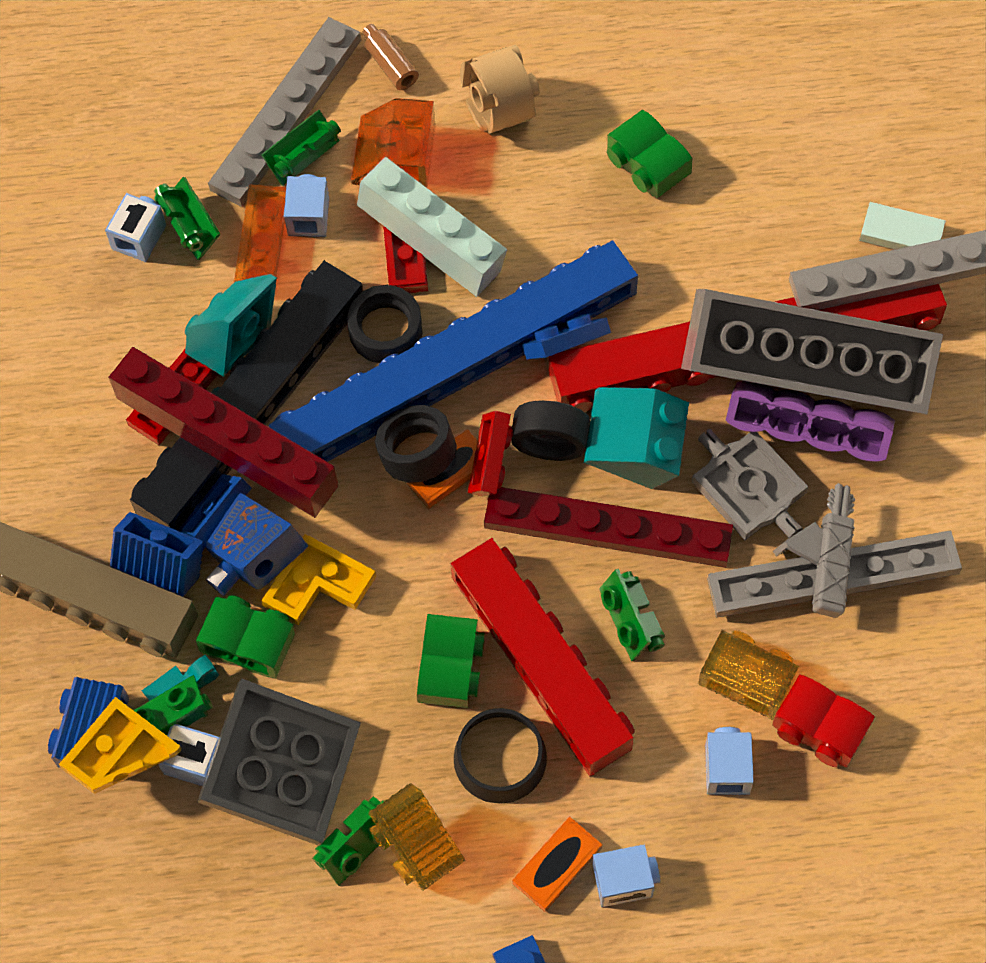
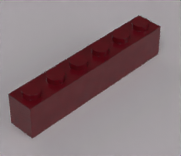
(224, 432)

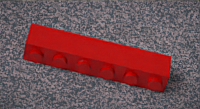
(542, 656)

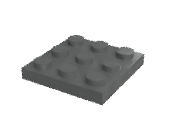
(279, 762)

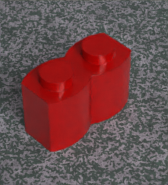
(822, 721)

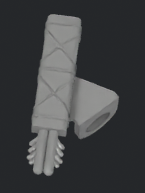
(829, 550)

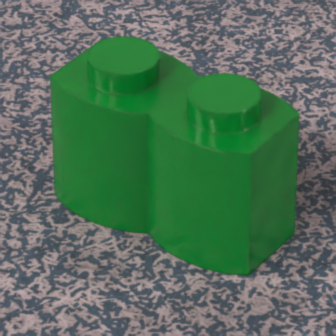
(648, 154)
(246, 636)
(448, 661)

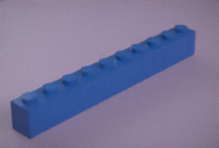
(460, 354)

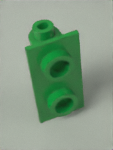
(301, 146)
(188, 216)
(623, 597)
(178, 705)
(344, 854)

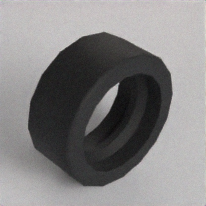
(383, 297)
(407, 423)
(550, 430)

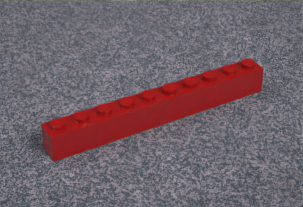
(656, 356)

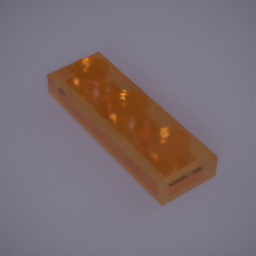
(261, 232)

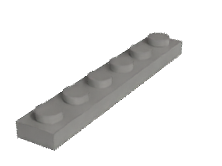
(285, 109)
(890, 272)
(870, 569)

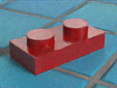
(487, 467)

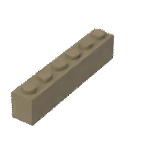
(94, 593)

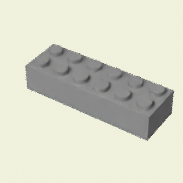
(811, 351)

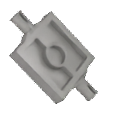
(749, 484)

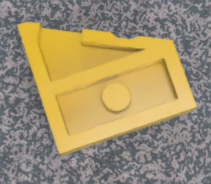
(117, 748)

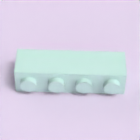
(431, 226)

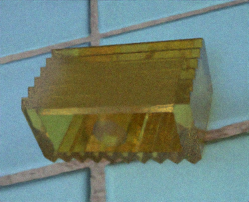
(748, 673)
(415, 837)

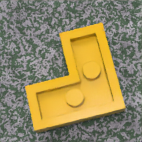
(316, 571)

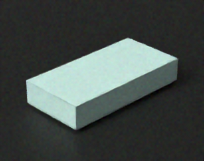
(898, 227)

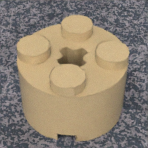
(499, 89)

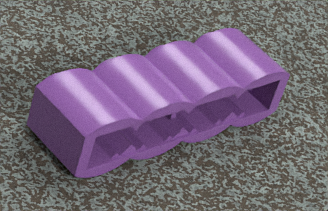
(822, 423)

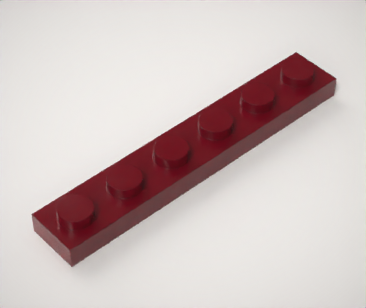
(609, 526)

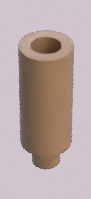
(389, 57)

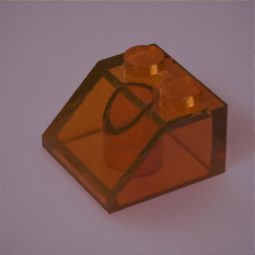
(402, 133)

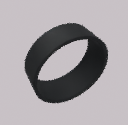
(508, 793)

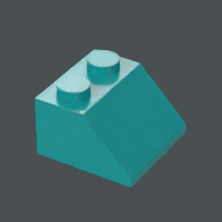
(231, 323)
(637, 434)

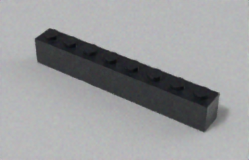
(256, 387)

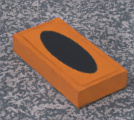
(453, 477)
(557, 864)

